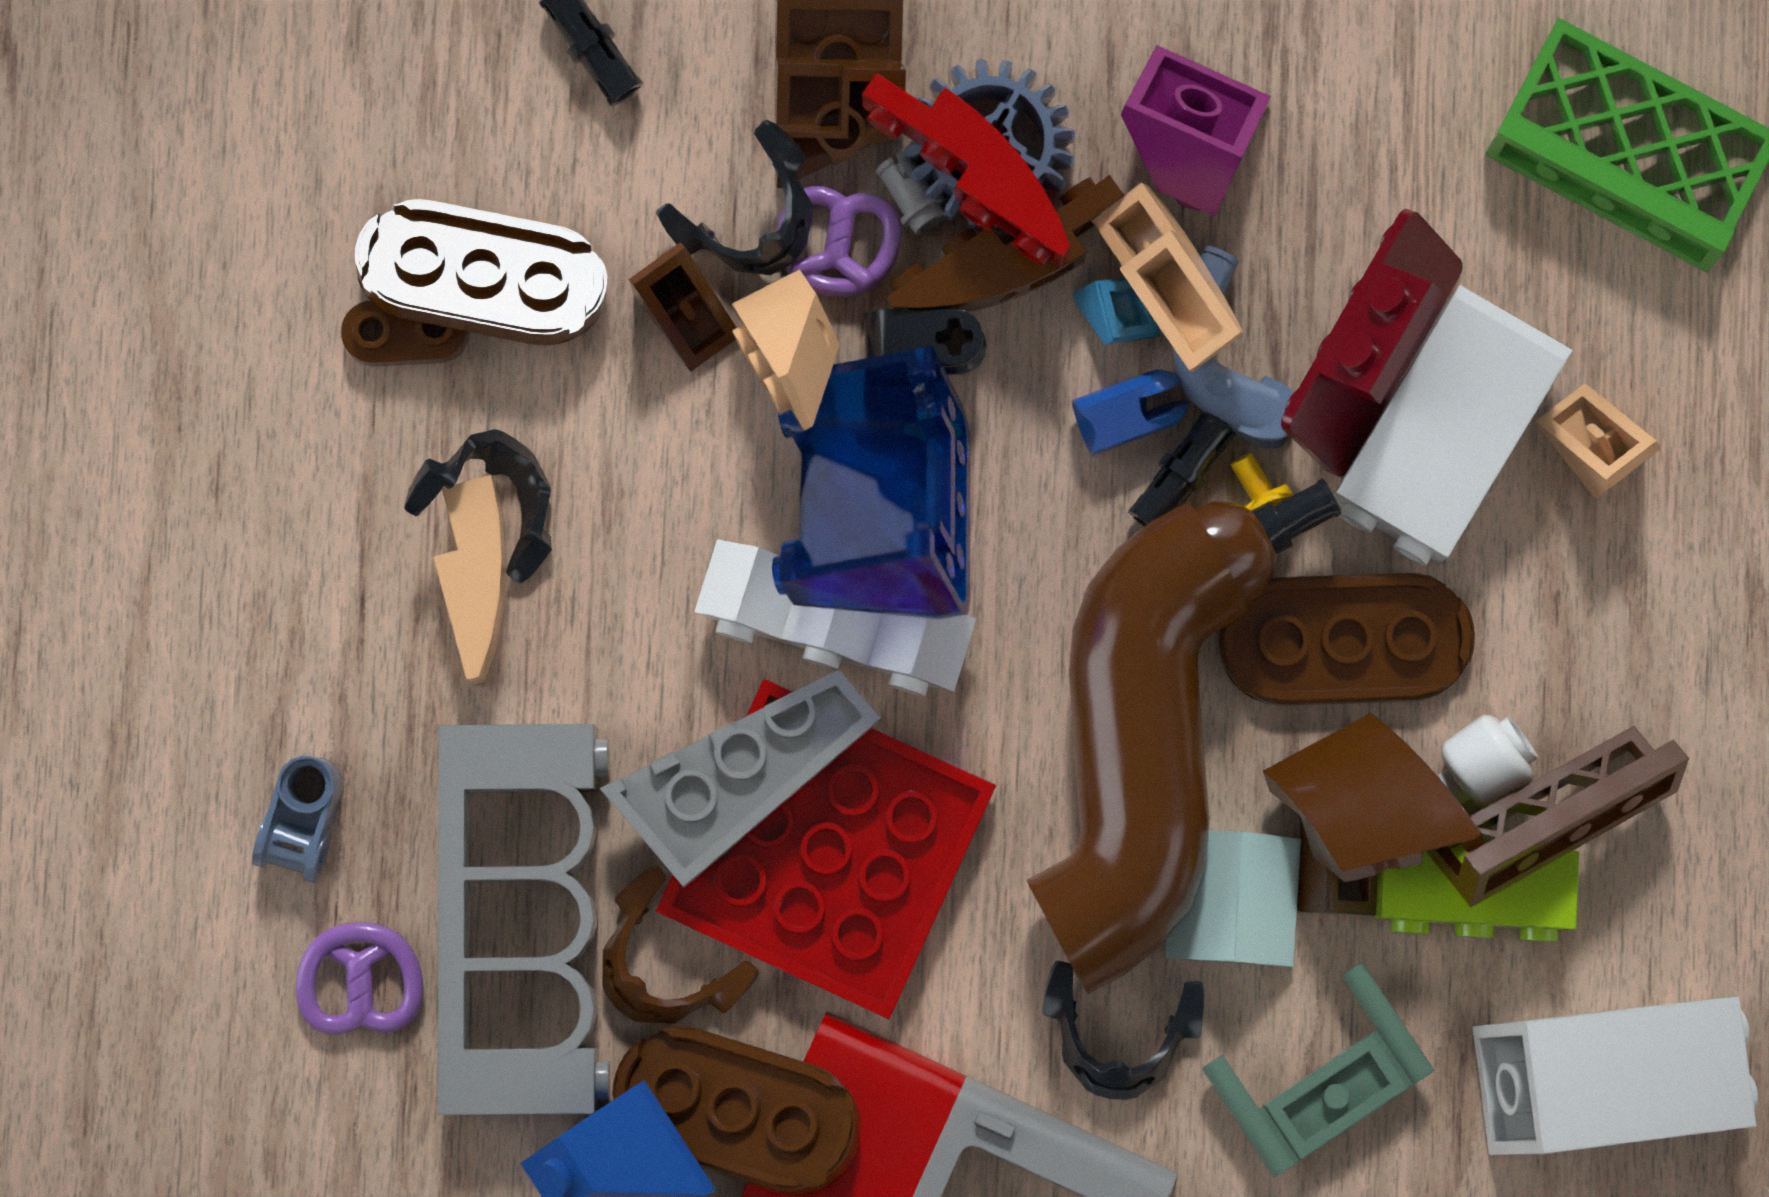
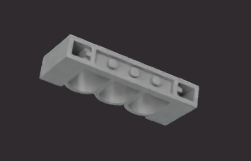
(514, 760)

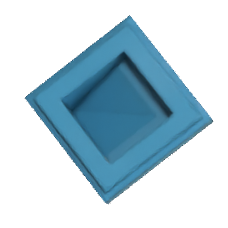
(1115, 311)

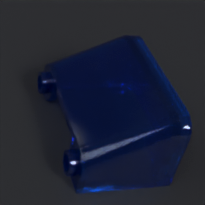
(882, 493)

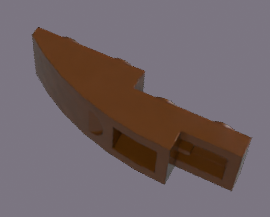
(985, 272)

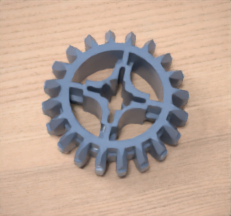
(1016, 97)

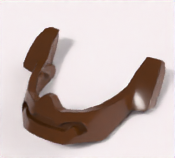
(630, 992)

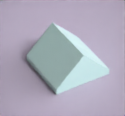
(1242, 902)

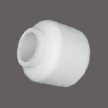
(1487, 761)

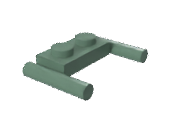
(1334, 1093)

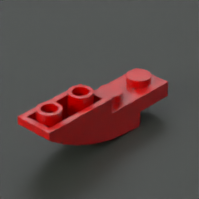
(995, 178)

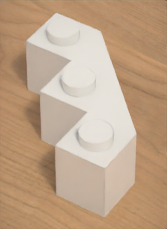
(909, 649)

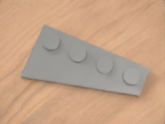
(724, 785)

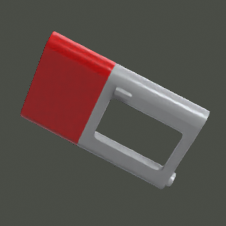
(924, 1115)

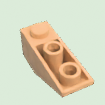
(788, 344)

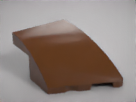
(823, 66)
(1369, 801)

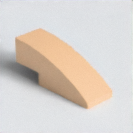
(1168, 275)
(476, 573)

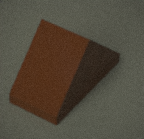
(683, 306)

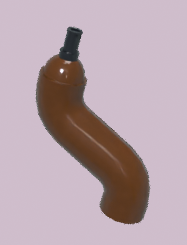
(1143, 722)

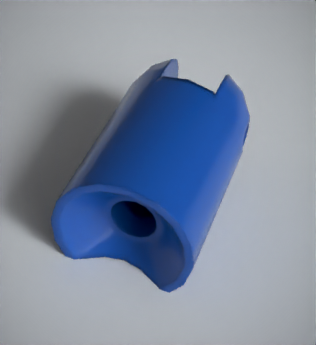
(1121, 414)

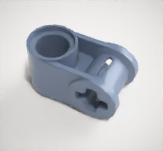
(299, 822)

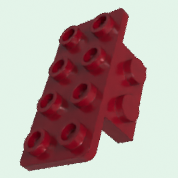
(1372, 343)

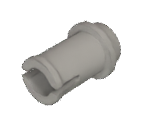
(918, 210)

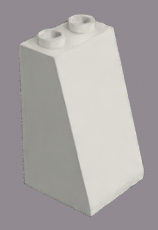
(1449, 427)
(1615, 1076)

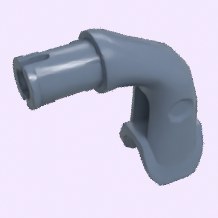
(1241, 402)

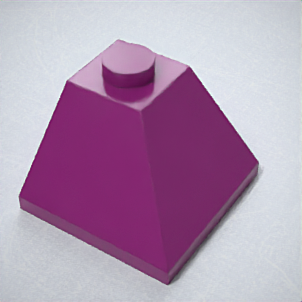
(1191, 127)

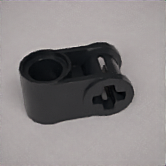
(906, 329)

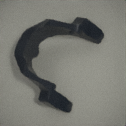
(775, 249)
(501, 456)
(1114, 1078)

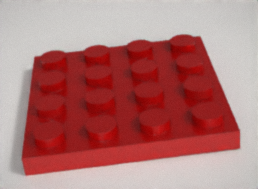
(843, 869)

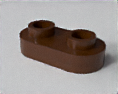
(401, 341)

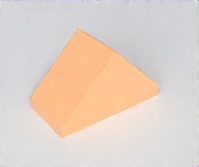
(1596, 439)

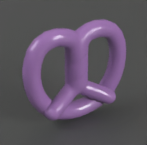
(838, 242)
(359, 979)

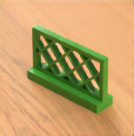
(1623, 194)

